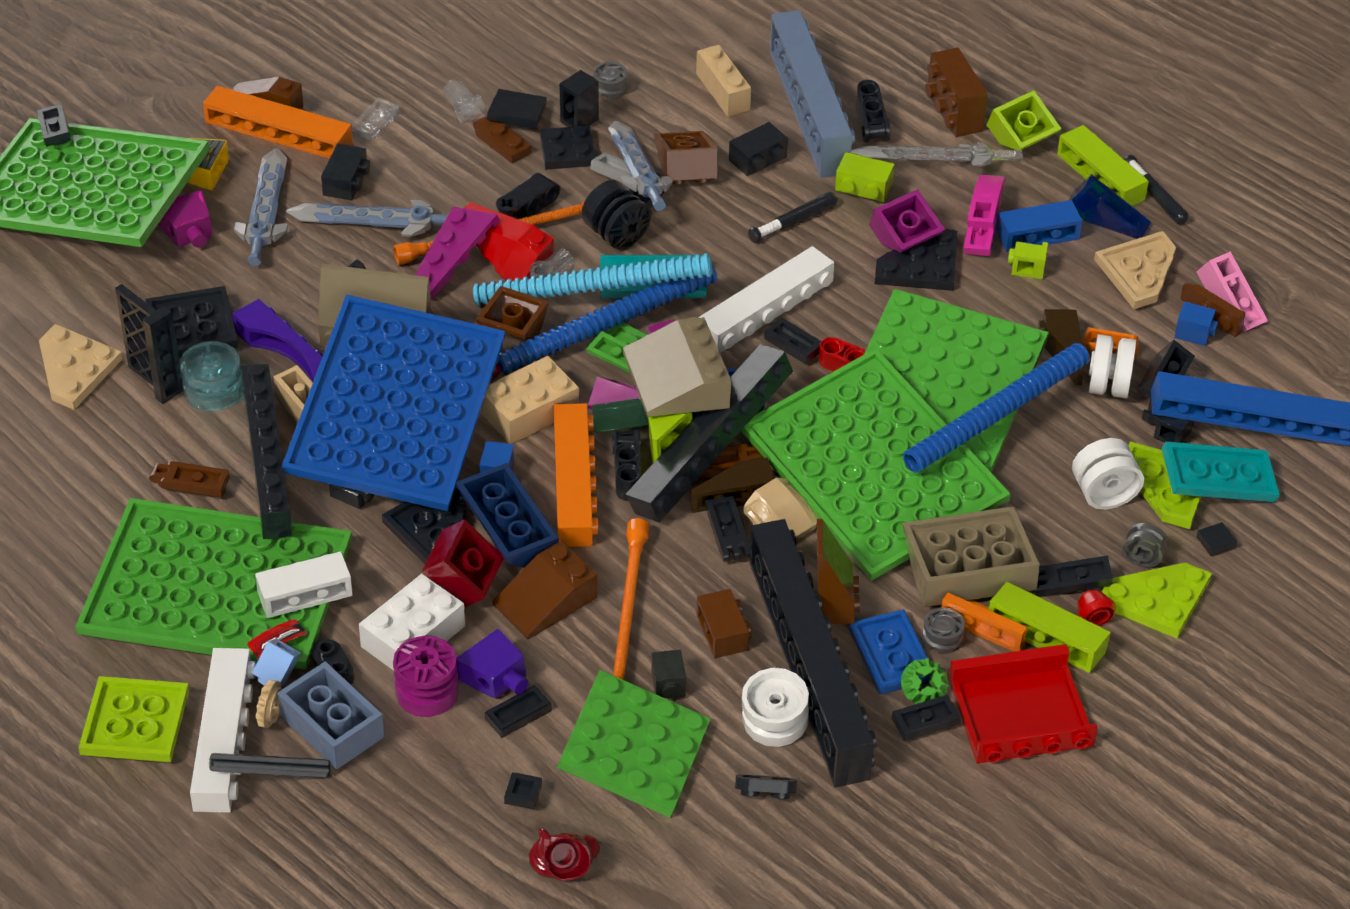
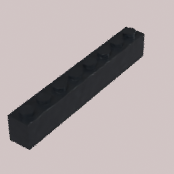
(708, 435)
(266, 452)

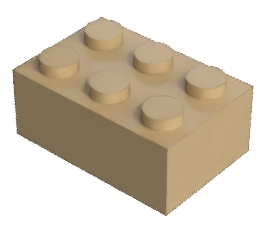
(526, 399)

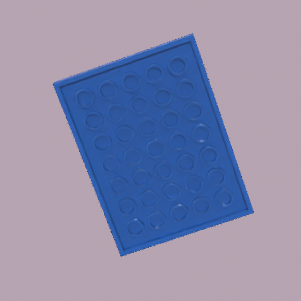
(394, 402)

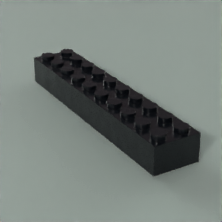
(812, 653)

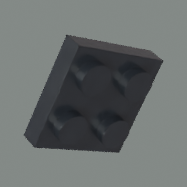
(567, 147)

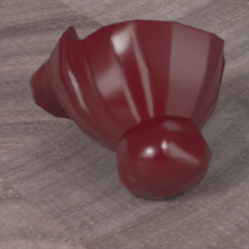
(563, 855)

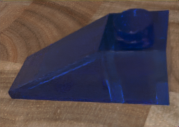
(1106, 209)

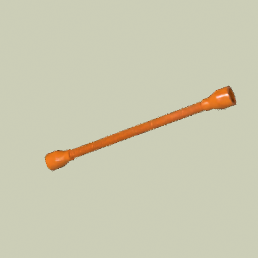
(408, 252)
(637, 535)

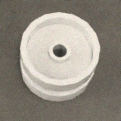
(1106, 366)
(1107, 473)
(775, 707)

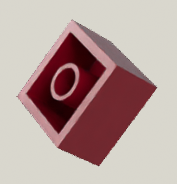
(463, 563)

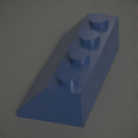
(508, 514)

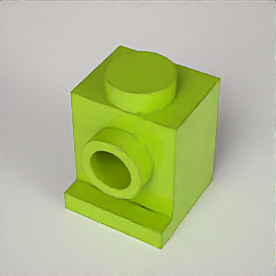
(1028, 259)

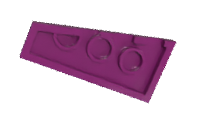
(453, 243)

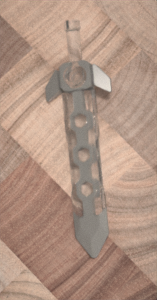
(977, 153)

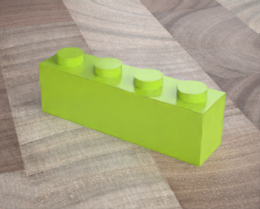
(1092, 156)
(1052, 625)

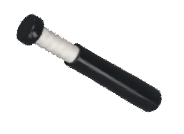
(1163, 198)
(794, 216)

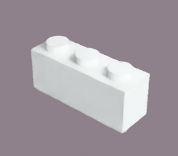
(303, 584)

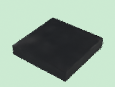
(516, 108)

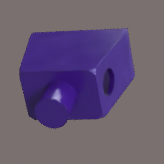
(493, 666)

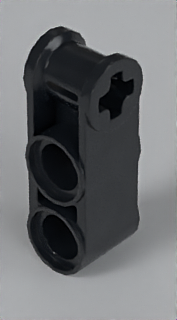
(871, 111)
(528, 197)
(627, 465)

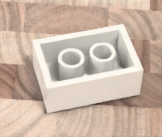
(413, 612)

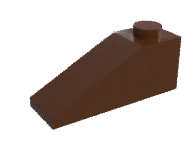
(274, 89)

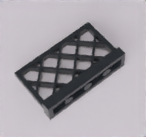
(150, 343)

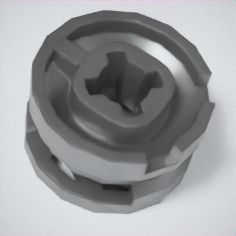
(611, 79)
(1144, 545)
(943, 630)

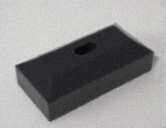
(793, 340)

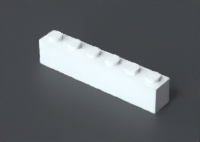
(769, 297)
(222, 728)

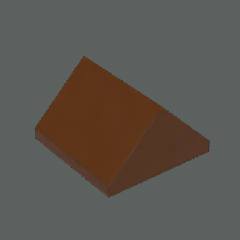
(514, 313)

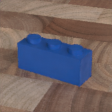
(1039, 224)

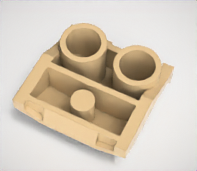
(781, 501)

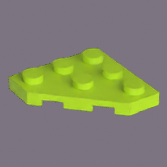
(1157, 490)
(1160, 596)

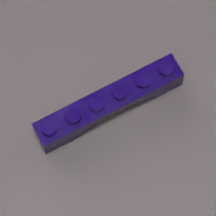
(265, 330)

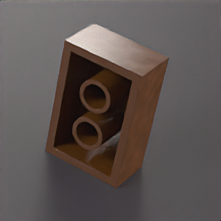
(956, 92)

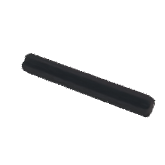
(269, 765)

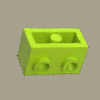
(864, 177)

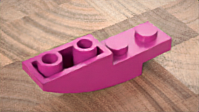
(983, 214)

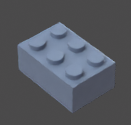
(331, 715)

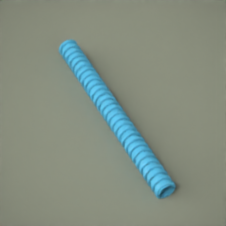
(600, 278)

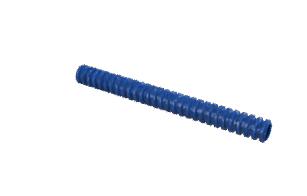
(599, 321)
(995, 408)

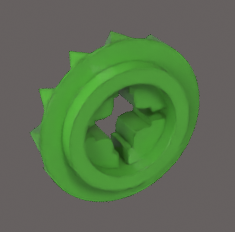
(911, 683)

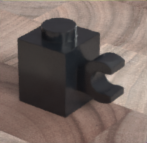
(1168, 428)

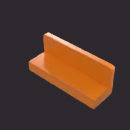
(987, 623)

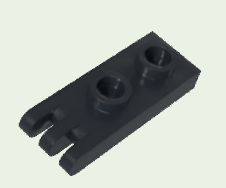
(727, 527)
(1074, 576)

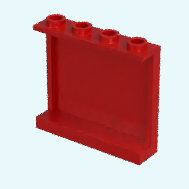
(1020, 704)

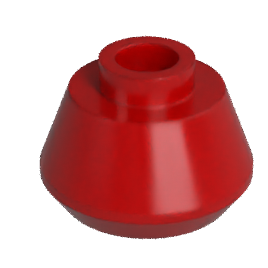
(1096, 607)

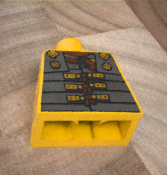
(212, 165)

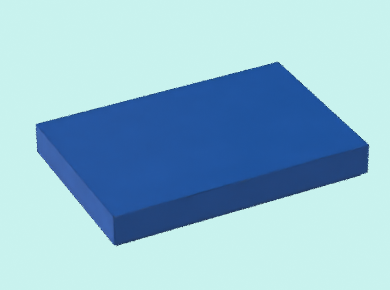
(887, 648)

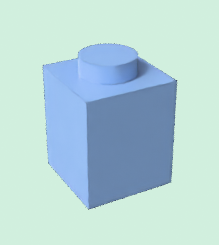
(276, 662)

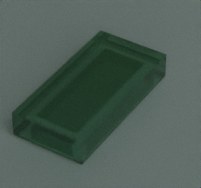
(619, 415)

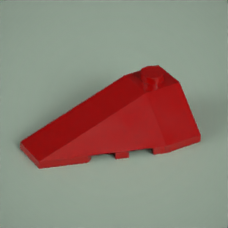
(513, 245)

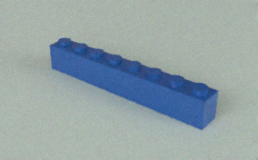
(1251, 408)

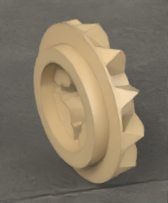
(268, 705)

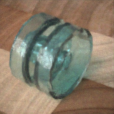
(211, 376)

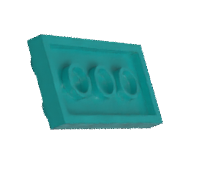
(1220, 471)

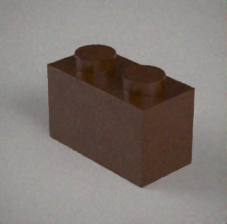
(723, 623)

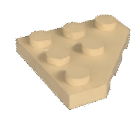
(1138, 267)
(75, 364)

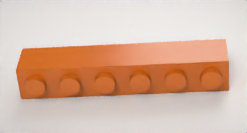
(275, 122)
(573, 475)

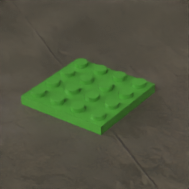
(634, 743)

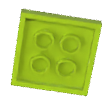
(134, 719)

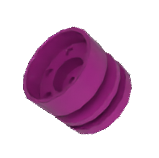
(425, 676)

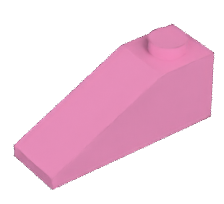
(1227, 281)

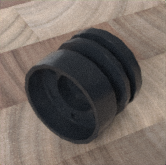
(616, 214)

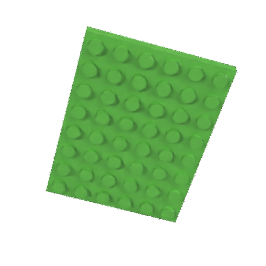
(97, 184)
(957, 359)
(845, 452)
(190, 579)

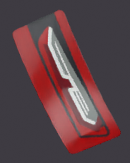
(282, 632)

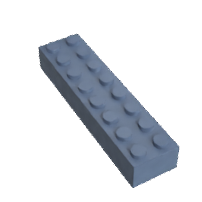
(810, 91)

